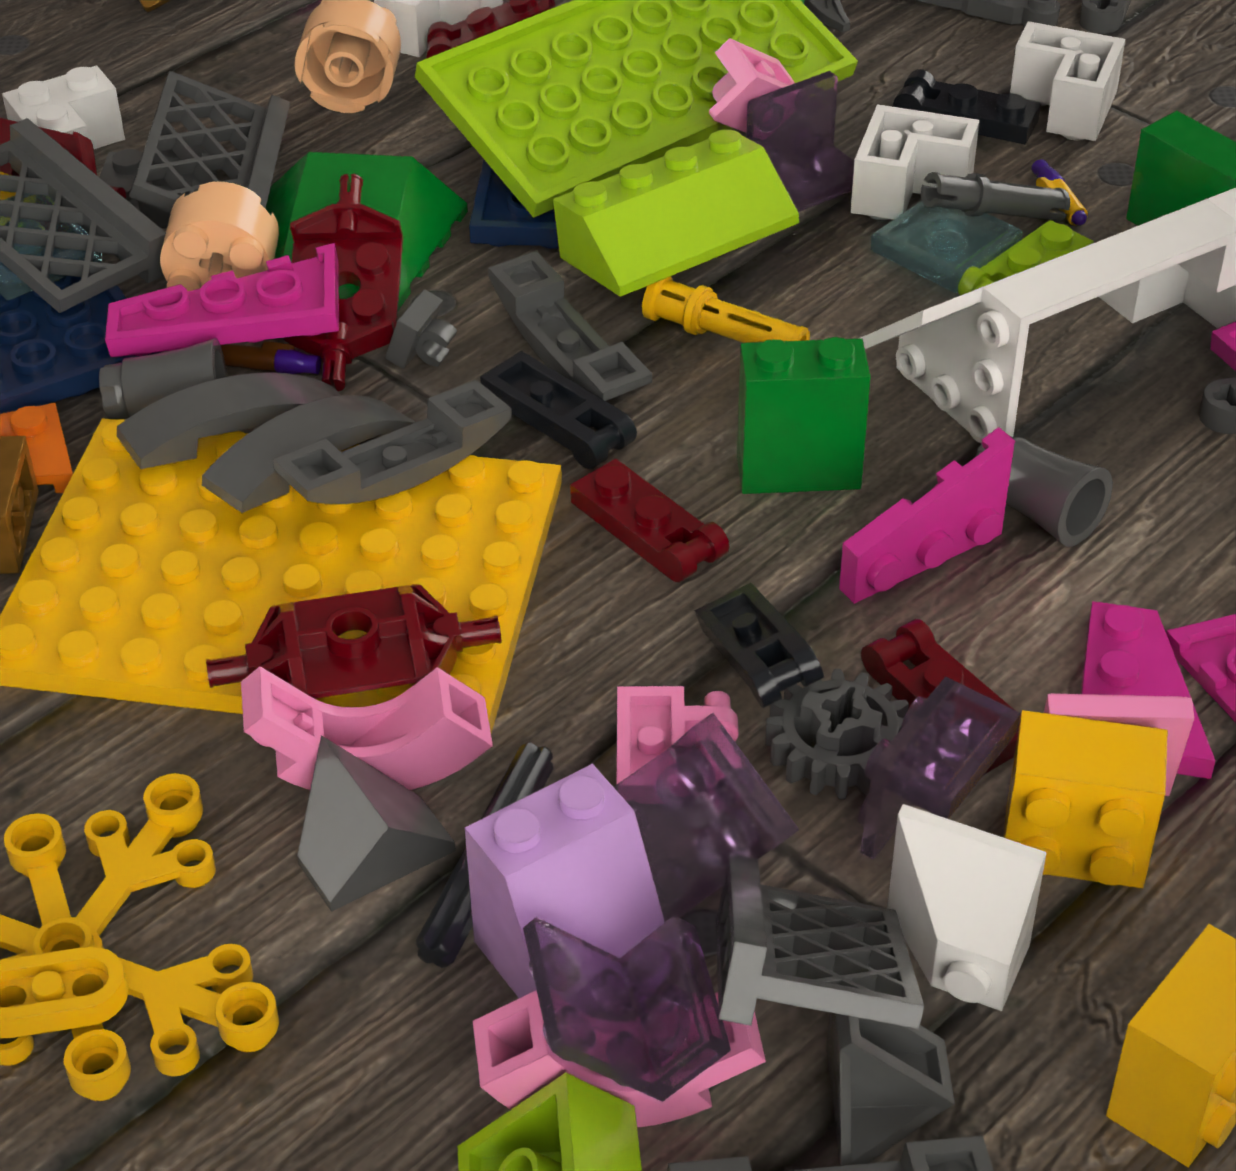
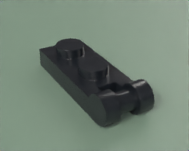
(999, 115)
(560, 408)
(759, 643)

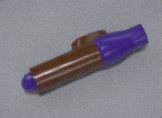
(271, 357)

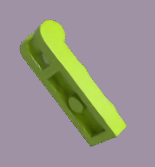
(1038, 247)

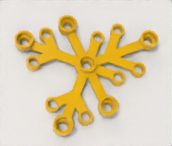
(36, 851)

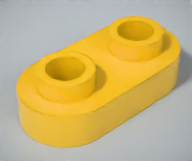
(55, 990)

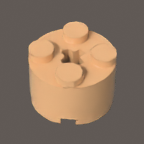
(348, 54)
(215, 233)

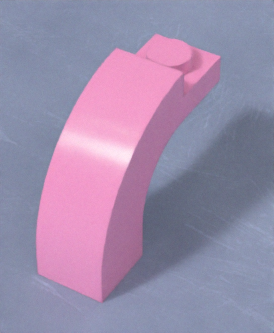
(410, 738)
(518, 1062)

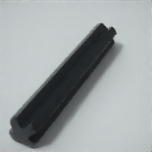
(452, 914)

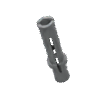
(979, 195)

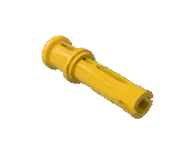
(702, 311)

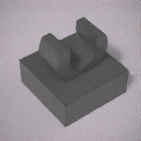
(421, 333)

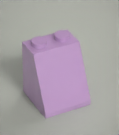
(566, 859)

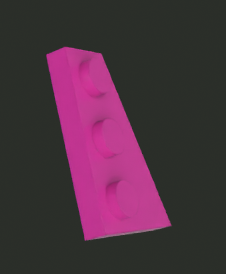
(950, 519)
(1133, 656)

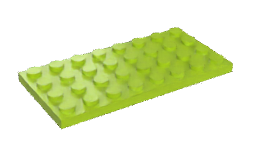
(610, 83)

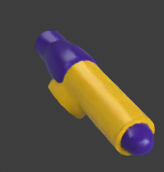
(1050, 178)

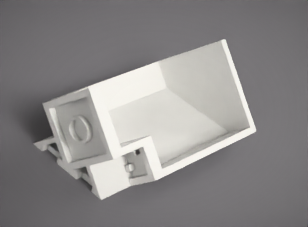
(974, 345)

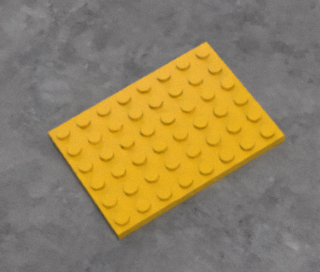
(160, 573)

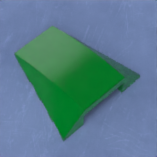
(390, 185)

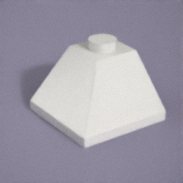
(964, 903)

